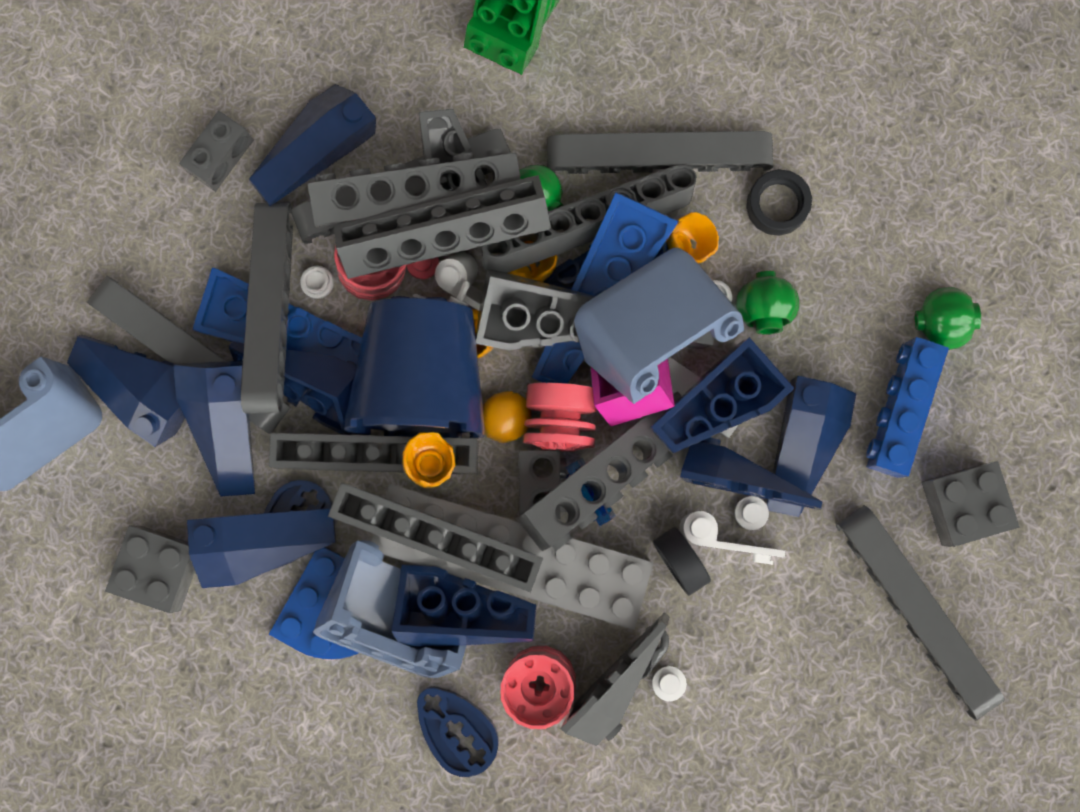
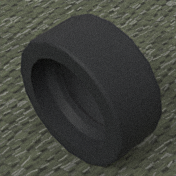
(798, 186)
(682, 561)

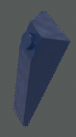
(316, 139)
(316, 381)
(131, 386)
(728, 394)
(213, 410)
(726, 470)
(245, 546)
(455, 611)

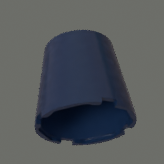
(417, 371)

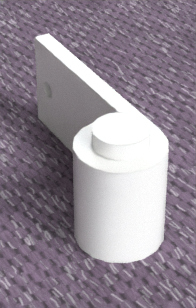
(452, 273)
(702, 530)

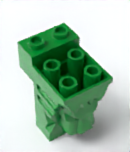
(508, 30)

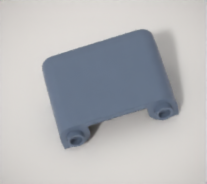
(651, 319)
(48, 423)
(362, 614)

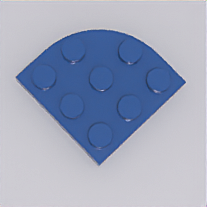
(304, 605)

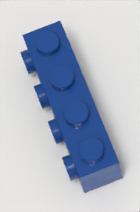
(907, 407)

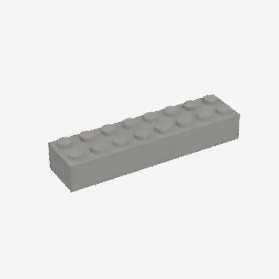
(572, 578)

